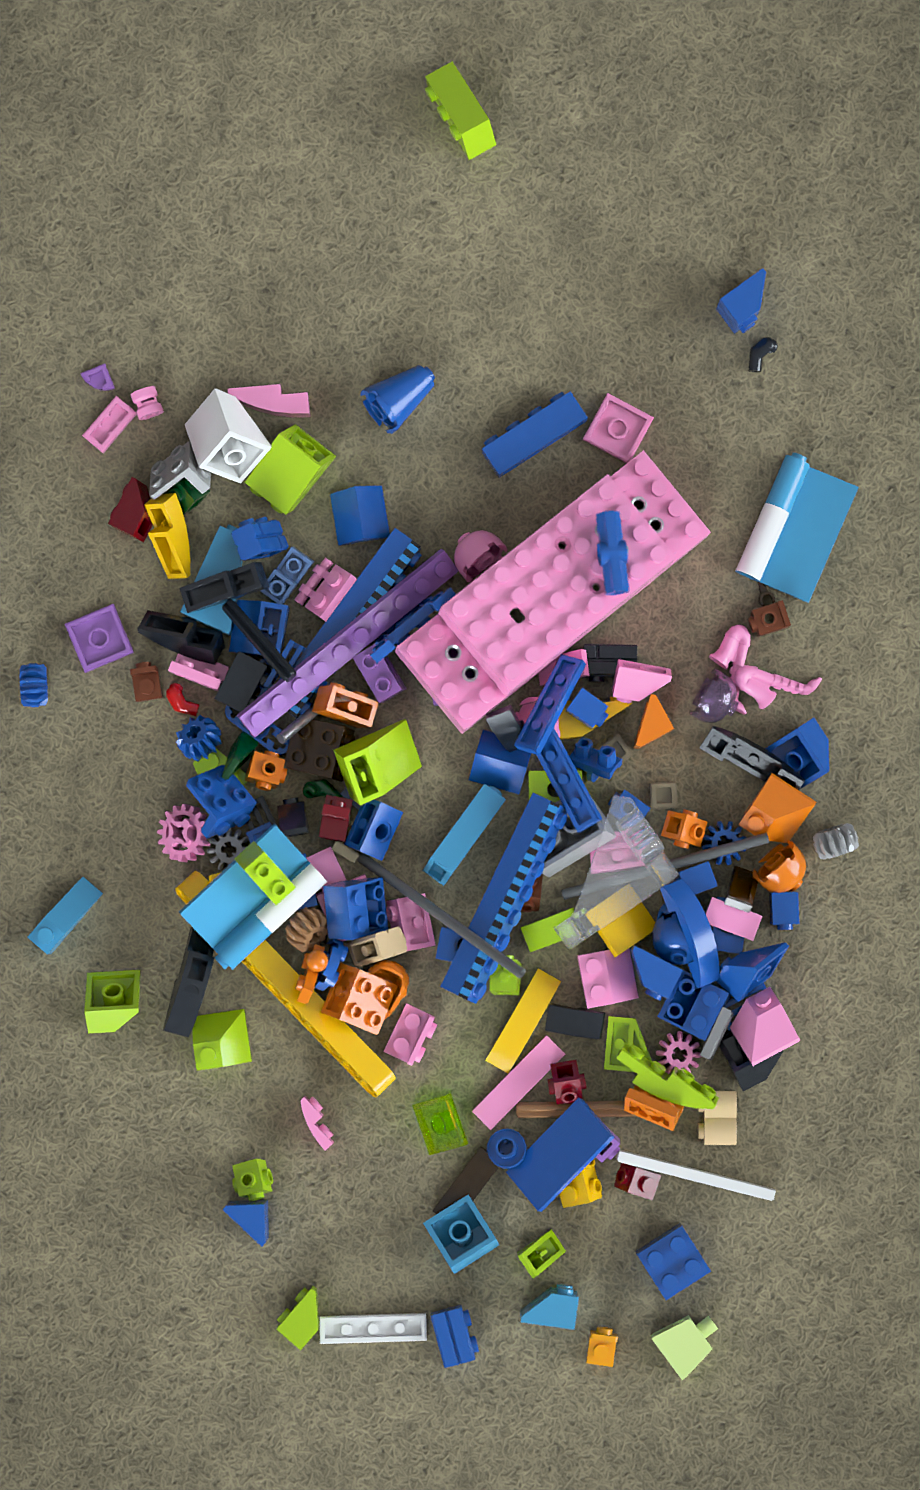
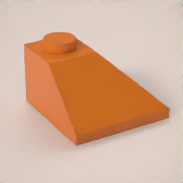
(777, 810)

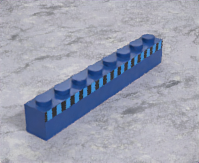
(375, 581)
(506, 896)

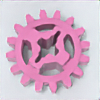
(183, 833)

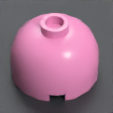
(477, 553)

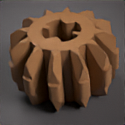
(307, 929)

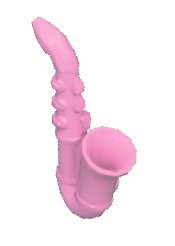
(733, 649)
(757, 684)

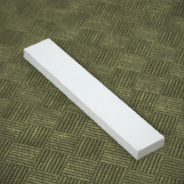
(696, 1175)

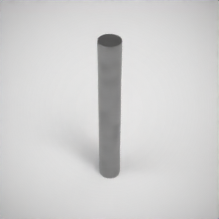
(296, 725)

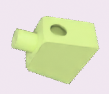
(685, 1343)

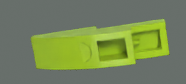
(675, 1087)

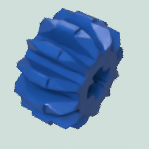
(33, 685)
(198, 738)
(728, 834)

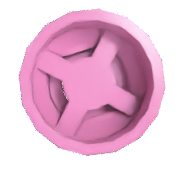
(147, 403)

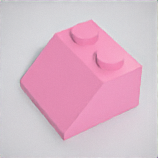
(607, 978)

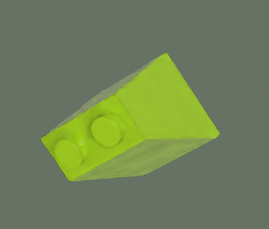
(289, 469)

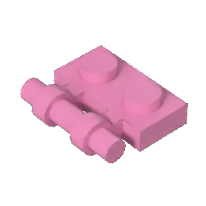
(329, 593)

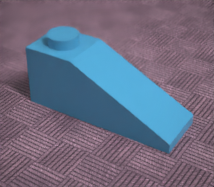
(65, 916)

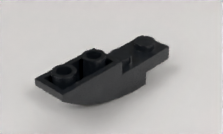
(189, 986)

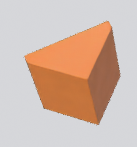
(653, 723)

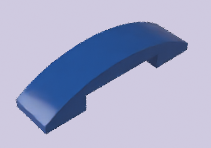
(696, 930)

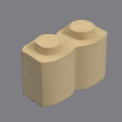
(720, 1123)

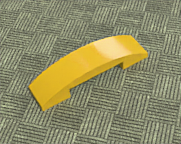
(523, 1021)

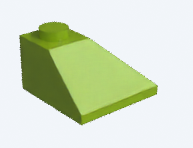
(111, 999)
(221, 1040)

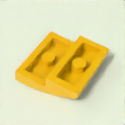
(627, 929)

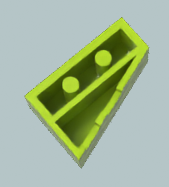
(460, 109)

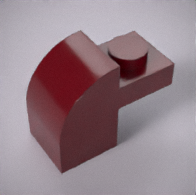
(335, 818)

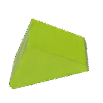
(541, 1253)

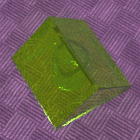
(440, 1123)

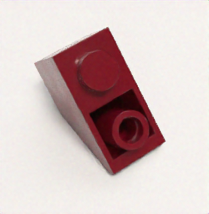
(130, 513)

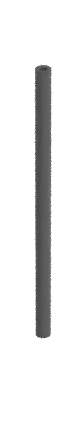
(696, 857)
(441, 915)

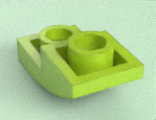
(541, 932)

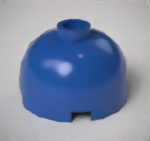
(670, 941)

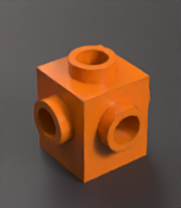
(257, 774)
(684, 828)

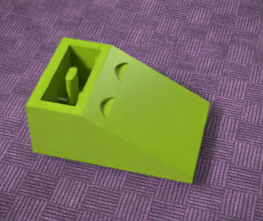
(378, 762)

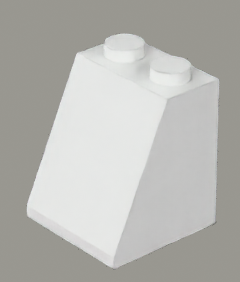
(226, 437)

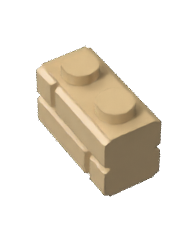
(377, 946)

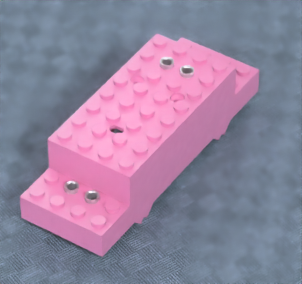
(551, 592)

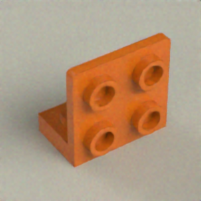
(359, 999)
(652, 1108)

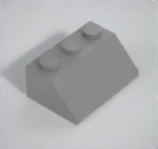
(572, 844)

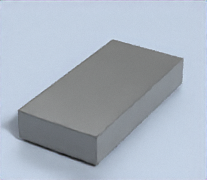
(717, 1034)

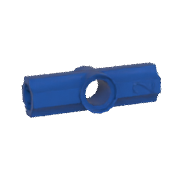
(612, 553)

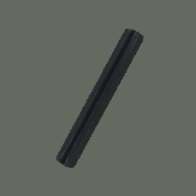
(259, 640)

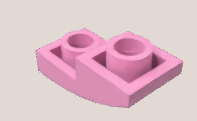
(311, 1111)

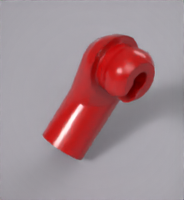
(178, 702)

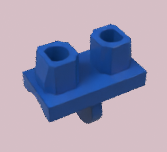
(593, 761)

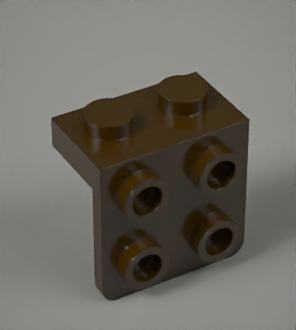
(313, 748)

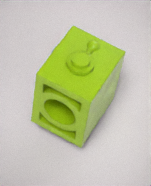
(504, 982)

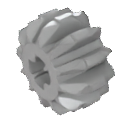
(835, 841)
(222, 843)

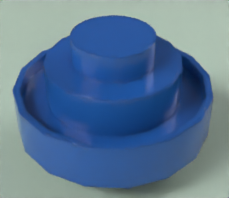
(506, 1148)

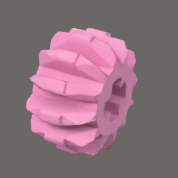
(681, 1045)

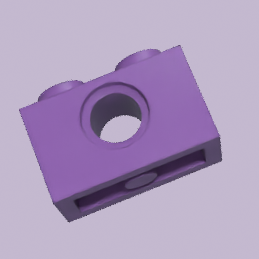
(380, 676)

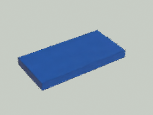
(560, 1154)

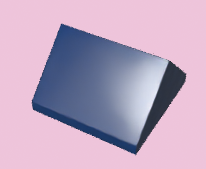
(359, 514)
(497, 766)
(251, 1217)

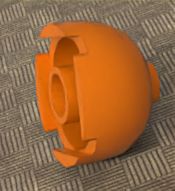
(782, 870)

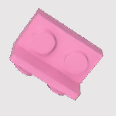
(199, 672)
(413, 922)
(410, 1034)

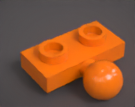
(312, 963)

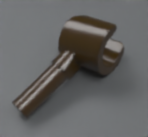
(763, 591)

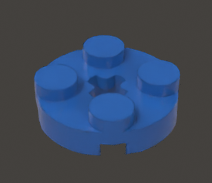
(335, 954)

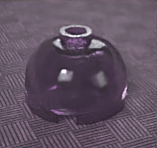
(715, 698)

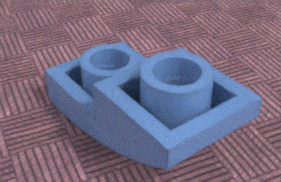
(287, 575)

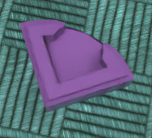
(98, 378)

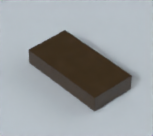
(741, 889)

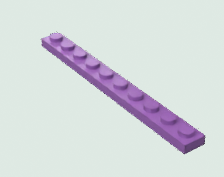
(348, 642)

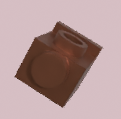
(779, 615)

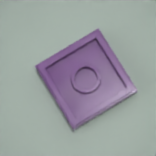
(99, 638)

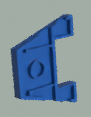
(414, 618)

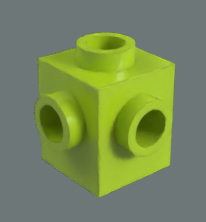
(252, 1179)

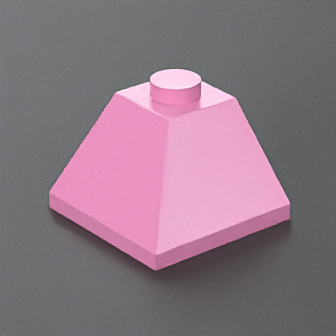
(763, 1027)

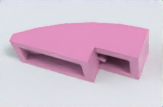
(272, 401)

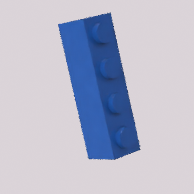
(534, 434)

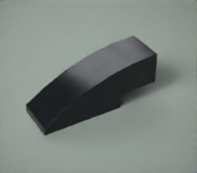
(224, 586)
(182, 636)

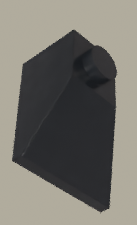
(741, 1067)

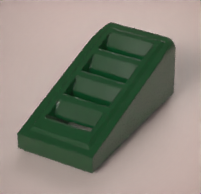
(239, 754)

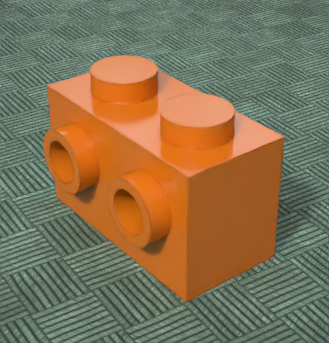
(345, 706)

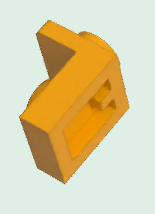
(601, 1347)

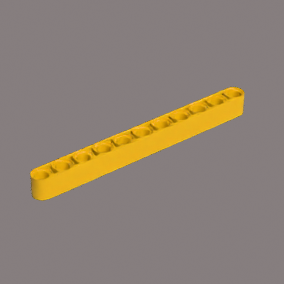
(329, 1031)

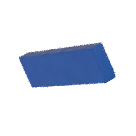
(550, 704)
(568, 784)

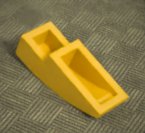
(170, 535)

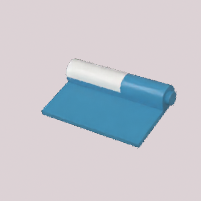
(796, 528)
(237, 914)

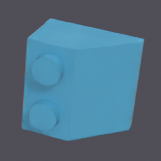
(461, 1234)
(553, 1308)

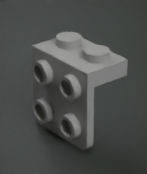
(175, 467)

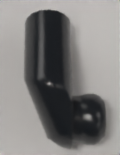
(758, 351)

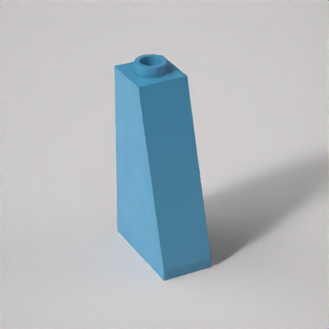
(220, 557)
(464, 834)

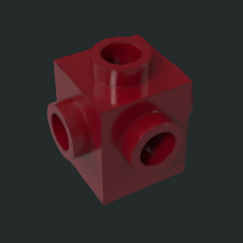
(566, 1082)

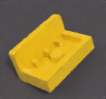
(583, 1188)

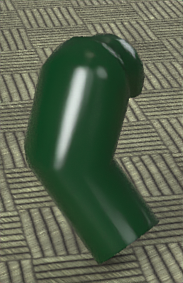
(319, 788)

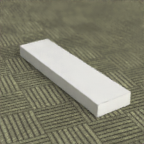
(373, 1328)

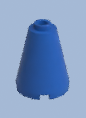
(397, 396)

